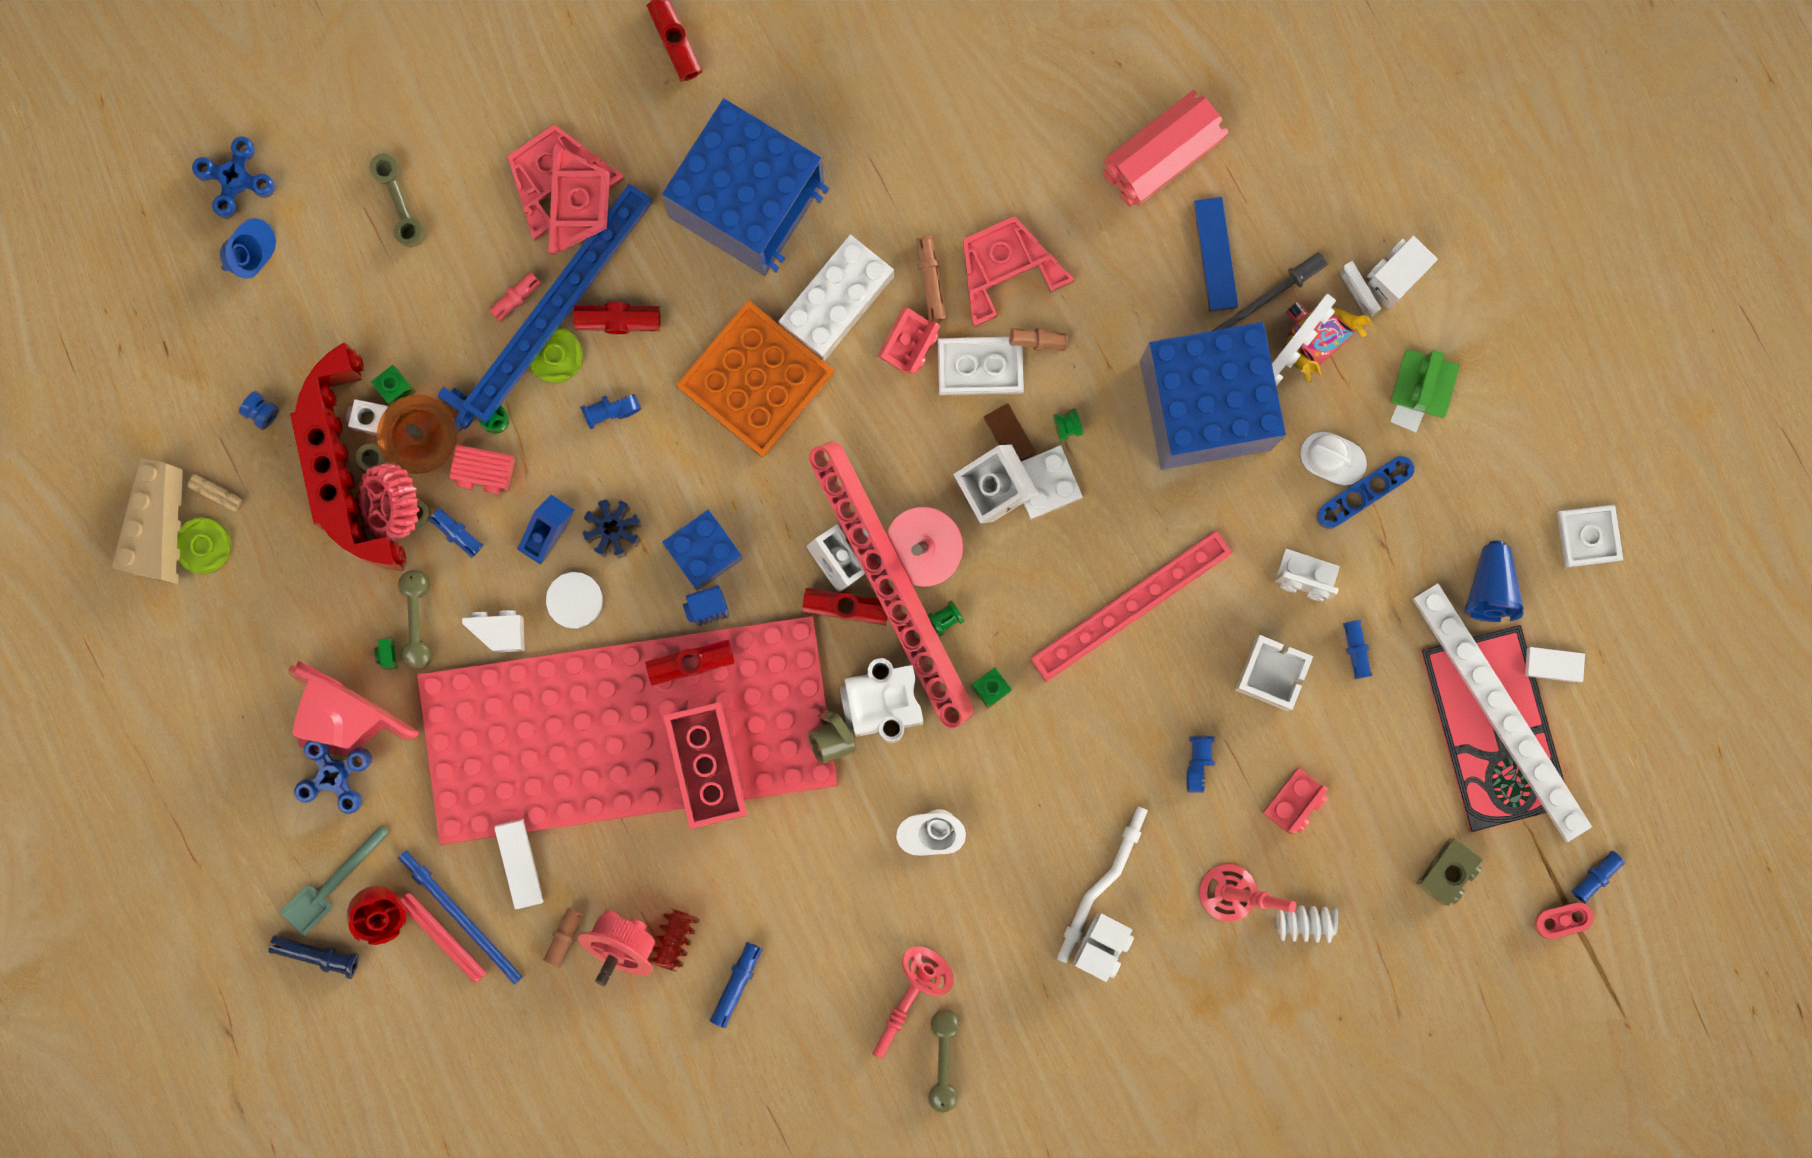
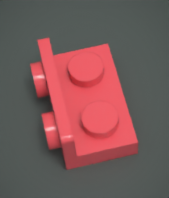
(1295, 802)

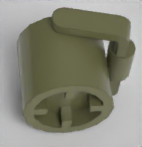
(831, 739)

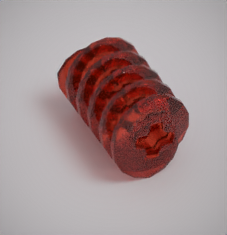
(673, 939)

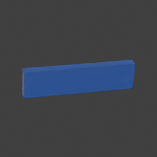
(1215, 254)

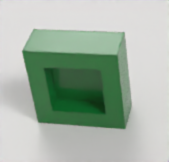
(386, 654)

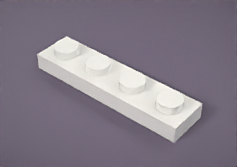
(1303, 336)

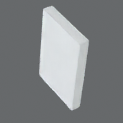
(979, 366)

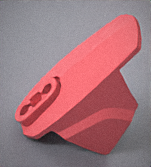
(339, 715)

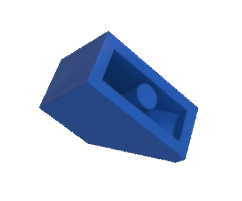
(545, 528)

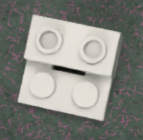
(837, 557)

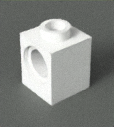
(355, 414)

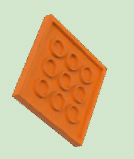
(755, 379)

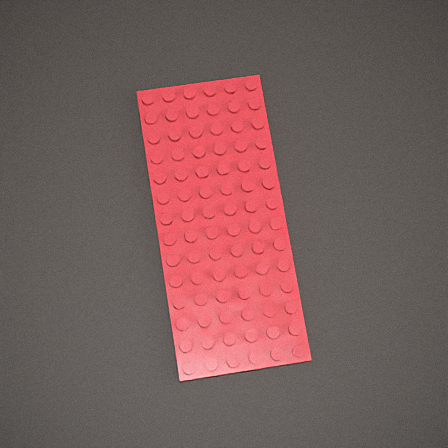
(588, 733)

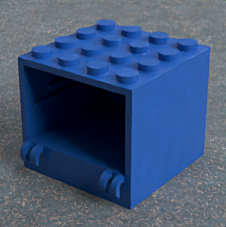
(744, 187)
(1212, 395)

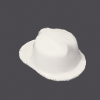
(1333, 458)
(931, 833)

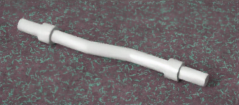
(1073, 933)

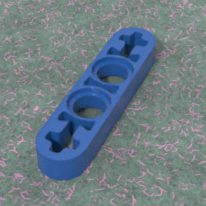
(1363, 489)

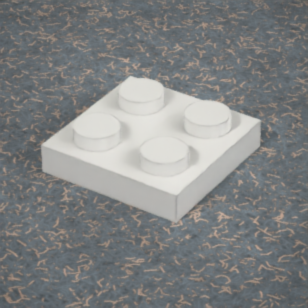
(1053, 482)

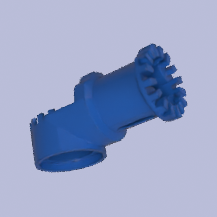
(604, 410)
(1200, 757)

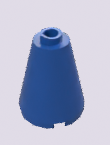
(1495, 586)

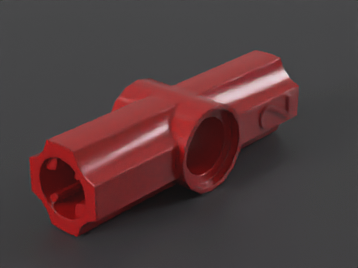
(680, 53)
(616, 318)
(826, 604)
(671, 666)

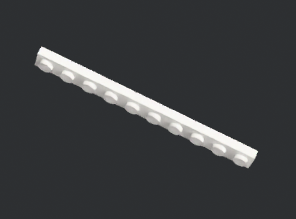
(1502, 713)

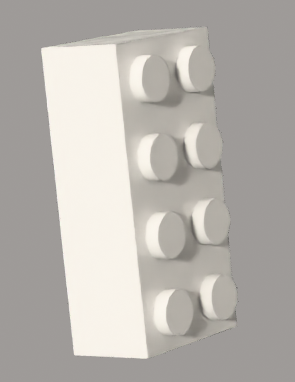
(837, 297)

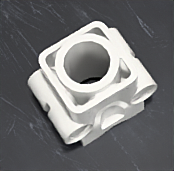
(875, 702)

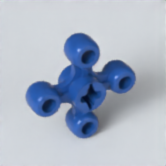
(235, 166)
(337, 784)

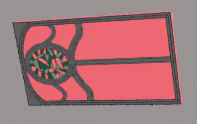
(1485, 772)

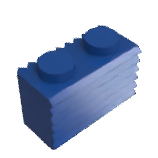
(706, 606)

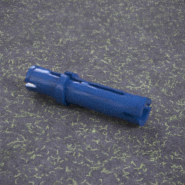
(741, 973)

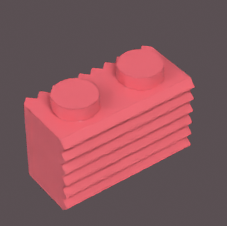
(482, 469)

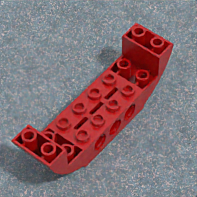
(316, 419)

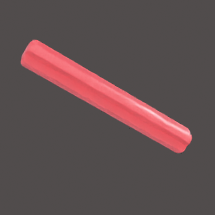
(443, 938)

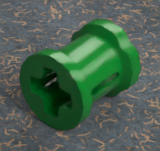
(952, 617)

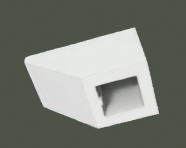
(499, 632)

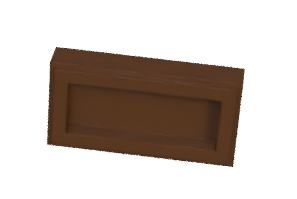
(1009, 431)

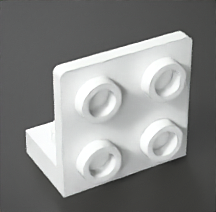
(1308, 575)

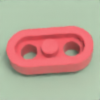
(1562, 920)

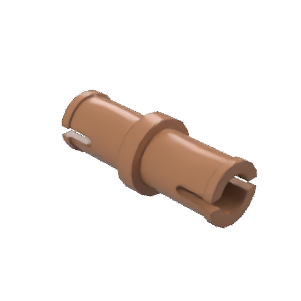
(1038, 339)
(563, 937)

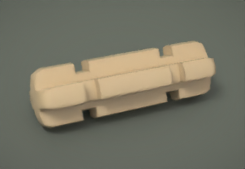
(214, 492)

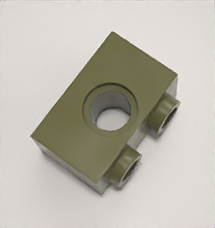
(1434, 879)

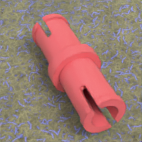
(515, 296)

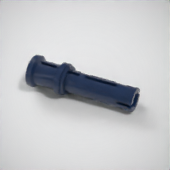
(327, 959)

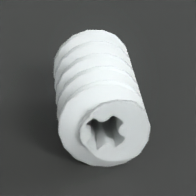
(1307, 923)

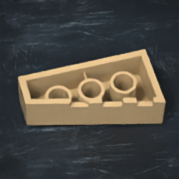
(151, 524)

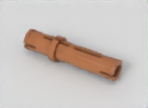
(930, 273)

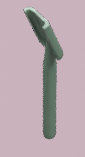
(311, 906)

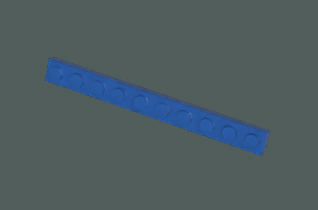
(556, 305)

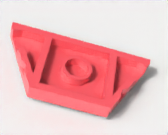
(577, 200)

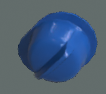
(248, 248)

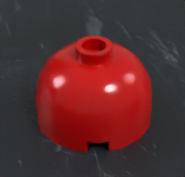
(376, 915)

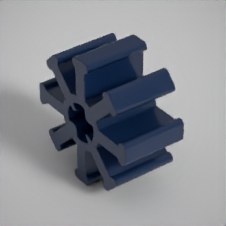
(614, 537)

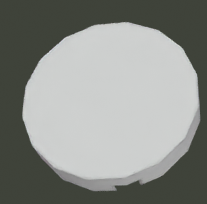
(574, 600)

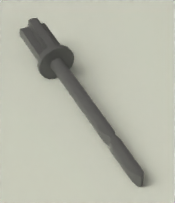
(1297, 275)

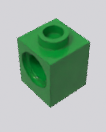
(392, 385)
(991, 687)

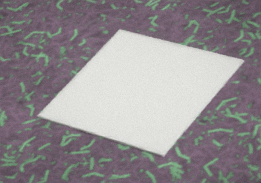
(1407, 418)

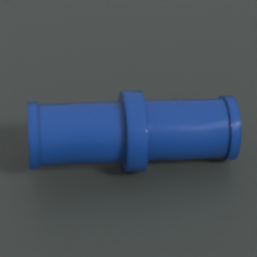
(455, 532)
(1357, 649)
(1598, 877)

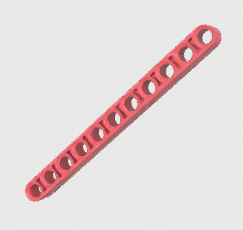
(879, 577)

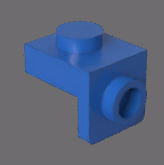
(455, 399)

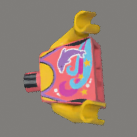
(1329, 337)

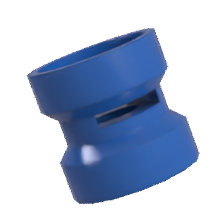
(258, 410)

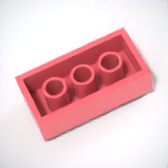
(705, 765)

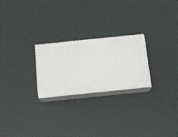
(1359, 289)
(1554, 664)

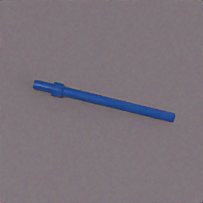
(423, 876)

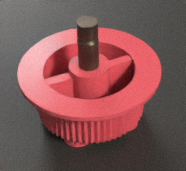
(619, 945)

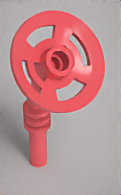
(1236, 894)
(919, 980)

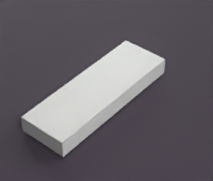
(519, 864)

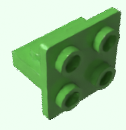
(1425, 383)

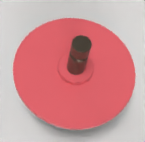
(926, 545)

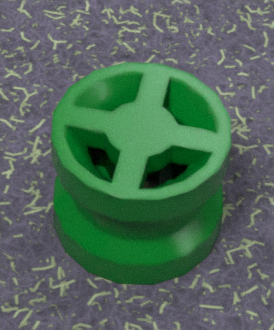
(501, 425)
(1068, 425)

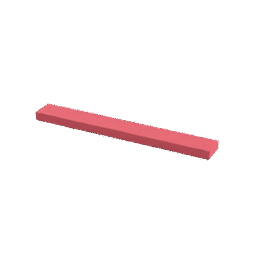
(1131, 606)

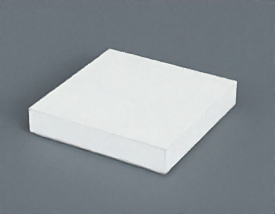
(1590, 536)

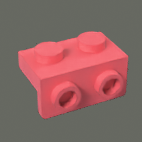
(908, 341)

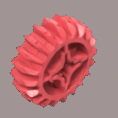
(388, 501)

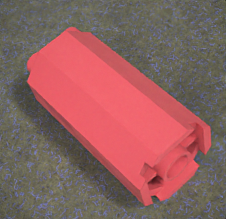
(1164, 149)

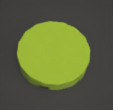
(559, 358)
(203, 545)

